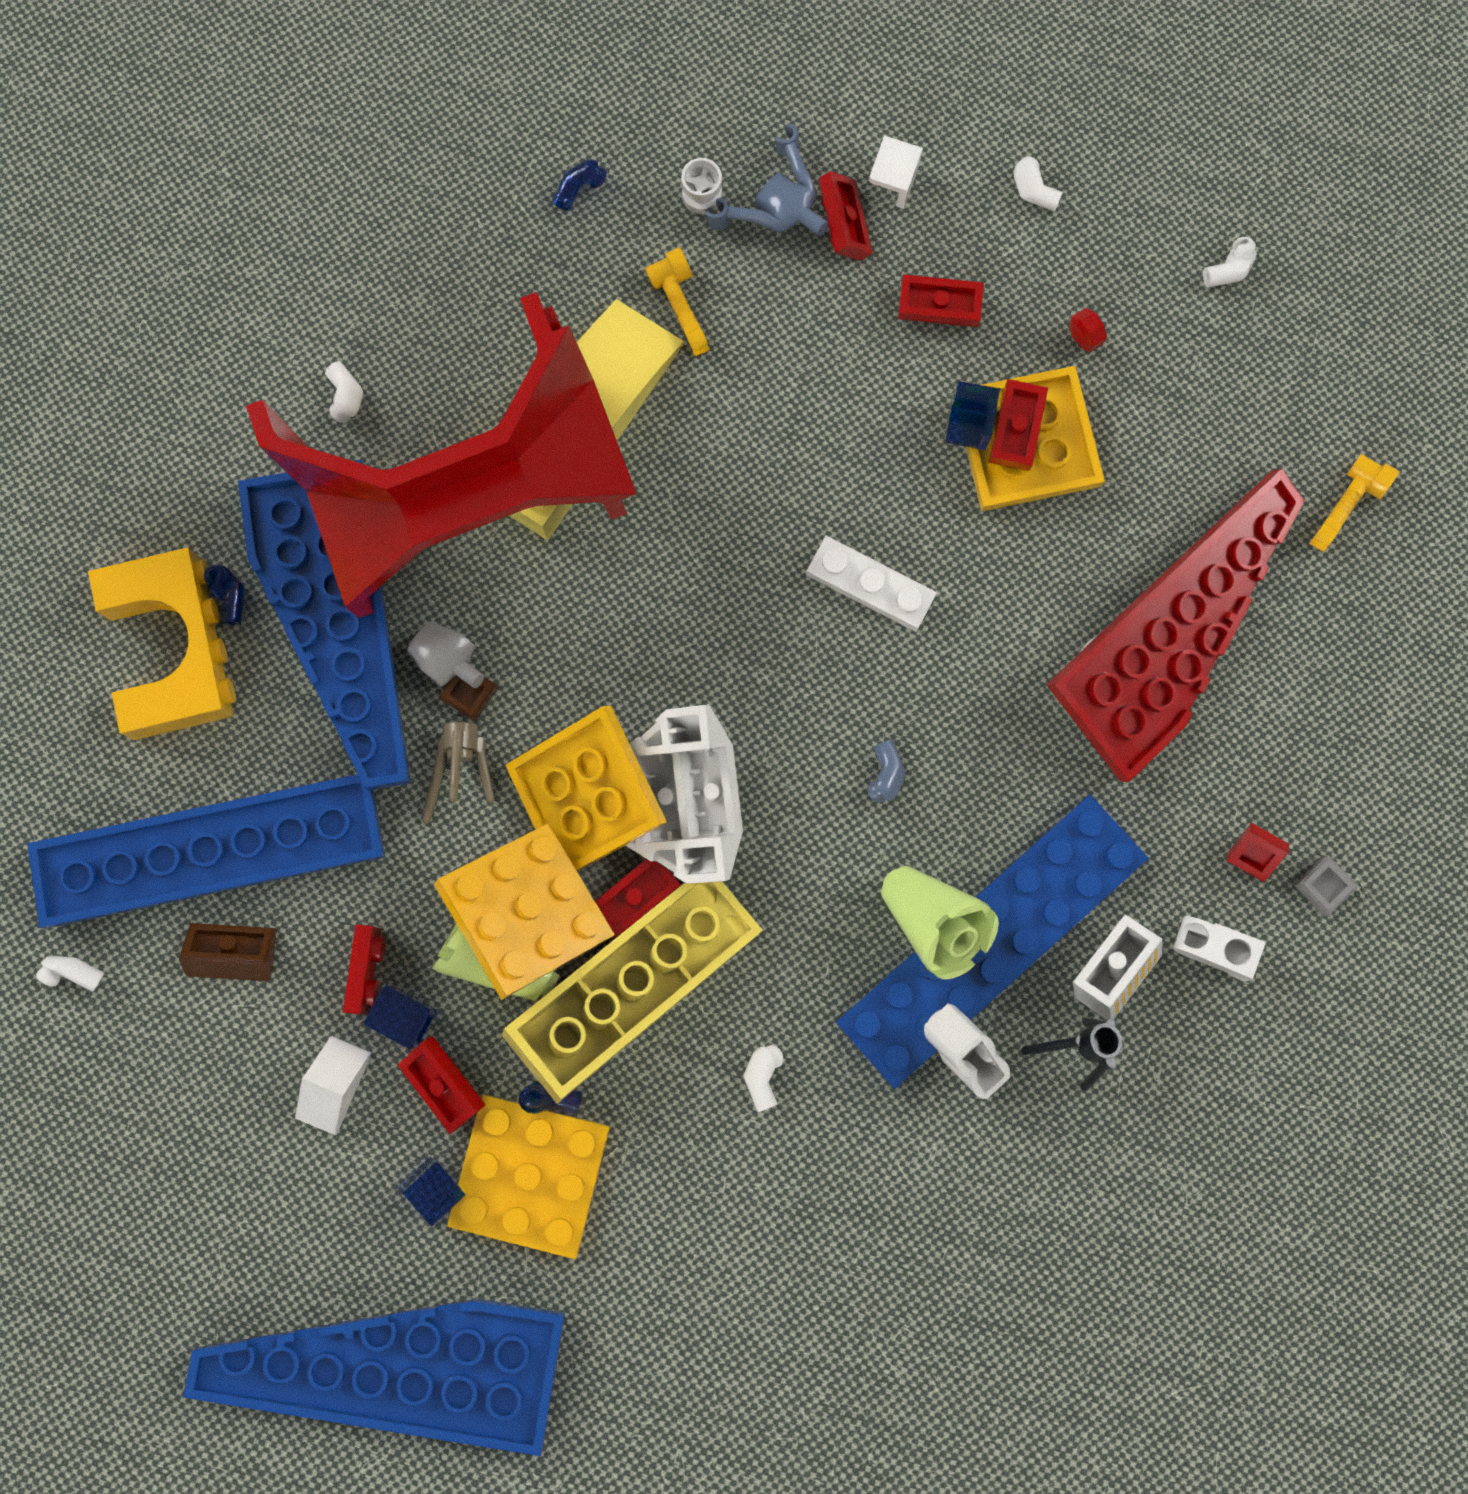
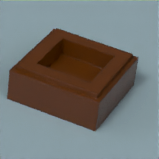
(467, 699)

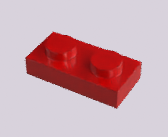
(845, 216)
(940, 300)
(1018, 425)
(636, 895)
(366, 952)
(441, 1084)

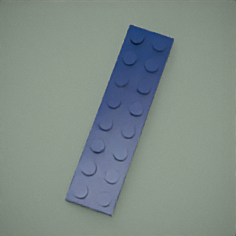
(204, 851)
(1035, 906)

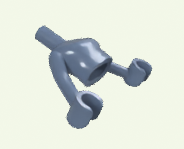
(780, 200)

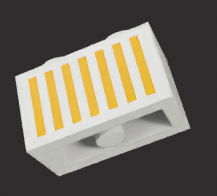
(1118, 968)

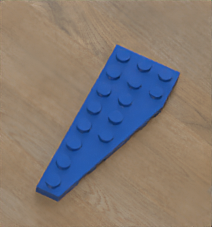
(341, 654)
(434, 1372)

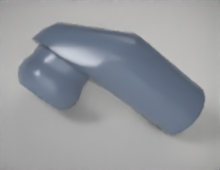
(891, 775)

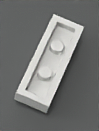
(871, 583)

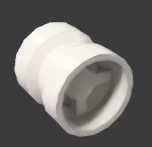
(698, 177)

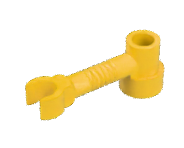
(669, 274)
(1368, 478)

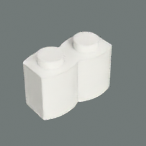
(967, 1051)

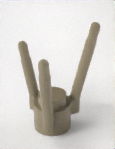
(457, 745)

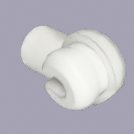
(1031, 185)
(1236, 265)
(348, 393)
(70, 968)
(758, 1074)

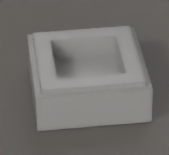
(1326, 885)

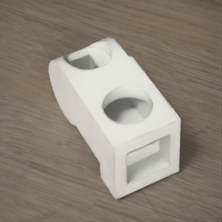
(1219, 947)

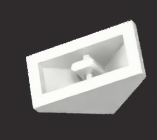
(331, 1084)

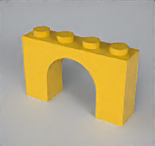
(198, 687)

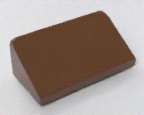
(228, 952)

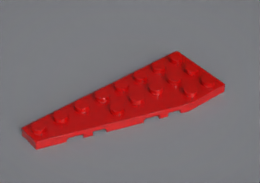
(1148, 665)

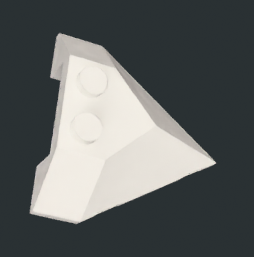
(697, 789)

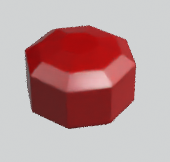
(1087, 330)

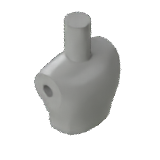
(443, 655)

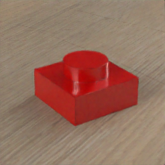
(1258, 852)

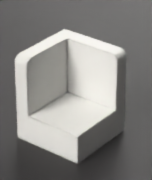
(896, 167)

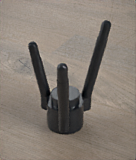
(1096, 1043)

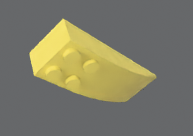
(626, 362)
(629, 985)

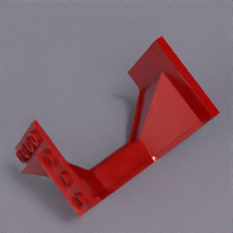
(543, 452)

